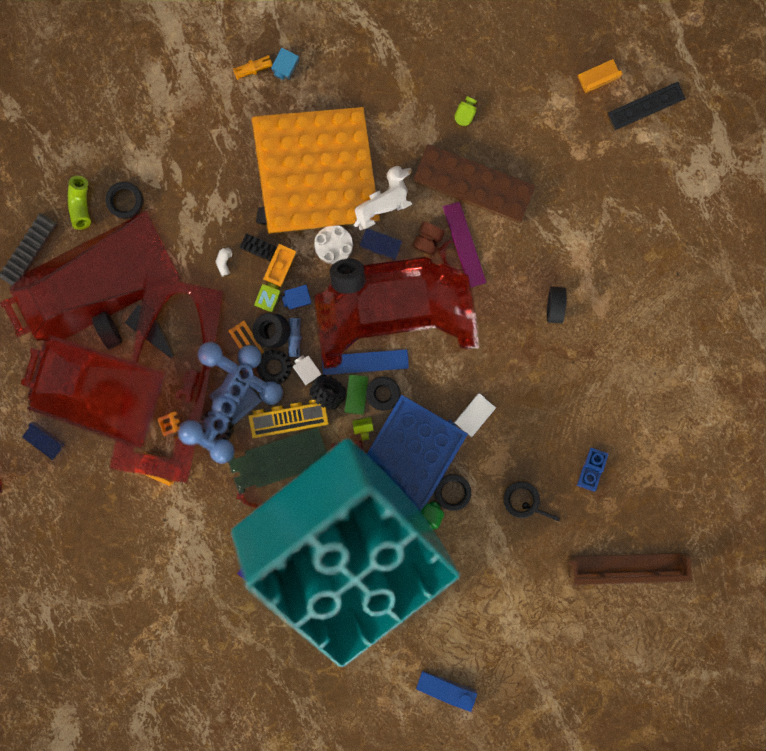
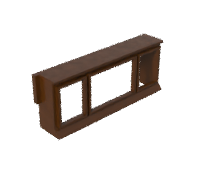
(630, 568)

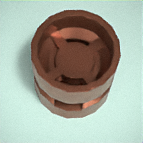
(428, 238)

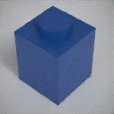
(297, 297)

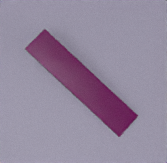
(464, 243)

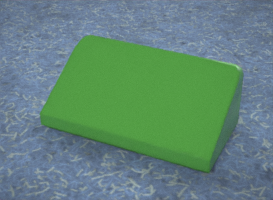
(356, 394)

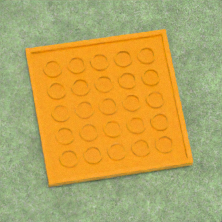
(313, 168)

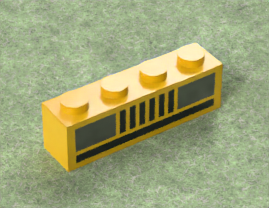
(287, 420)

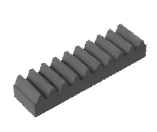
(28, 249)

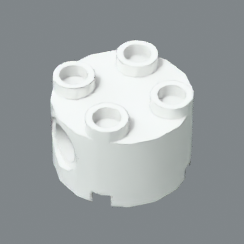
(333, 244)

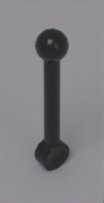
(525, 506)

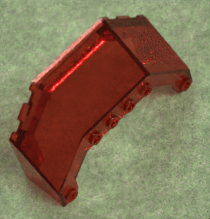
(396, 300)

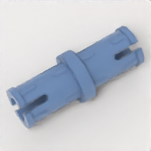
(294, 338)

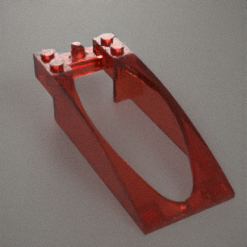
(208, 305)

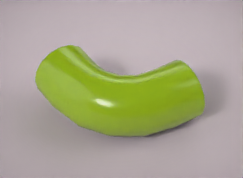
(78, 202)

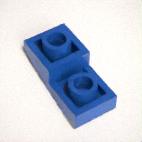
(592, 469)

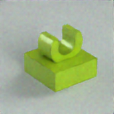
(363, 426)

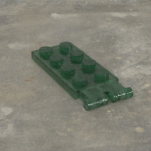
(278, 460)

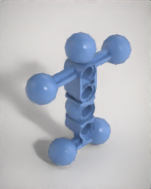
(270, 393)

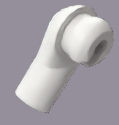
(221, 261)

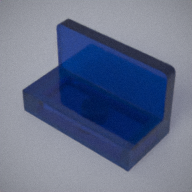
(43, 440)

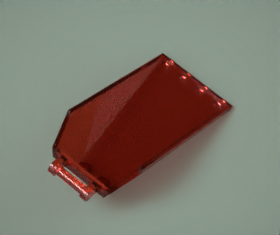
(90, 279)
(93, 390)

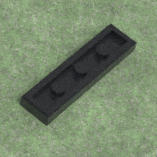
(646, 106)

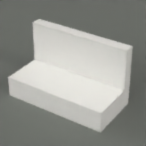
(475, 415)

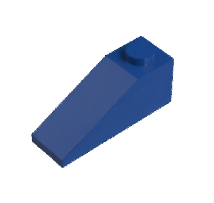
(447, 691)

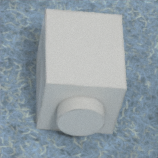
(306, 369)

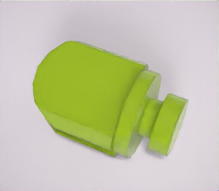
(465, 112)

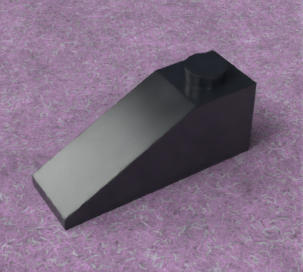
(155, 336)

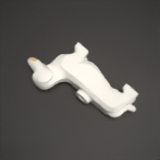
(387, 201)

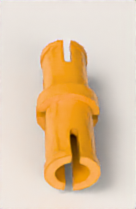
(252, 67)

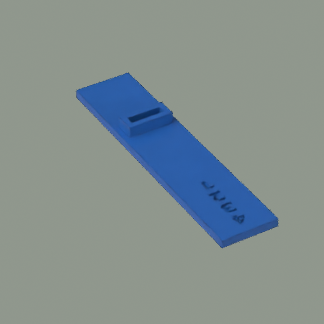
(370, 362)

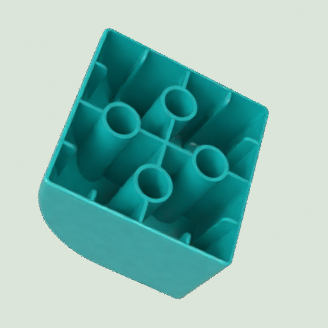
(342, 554)

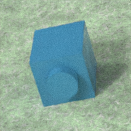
(284, 64)

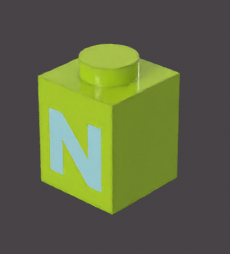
(268, 297)

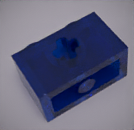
(380, 244)

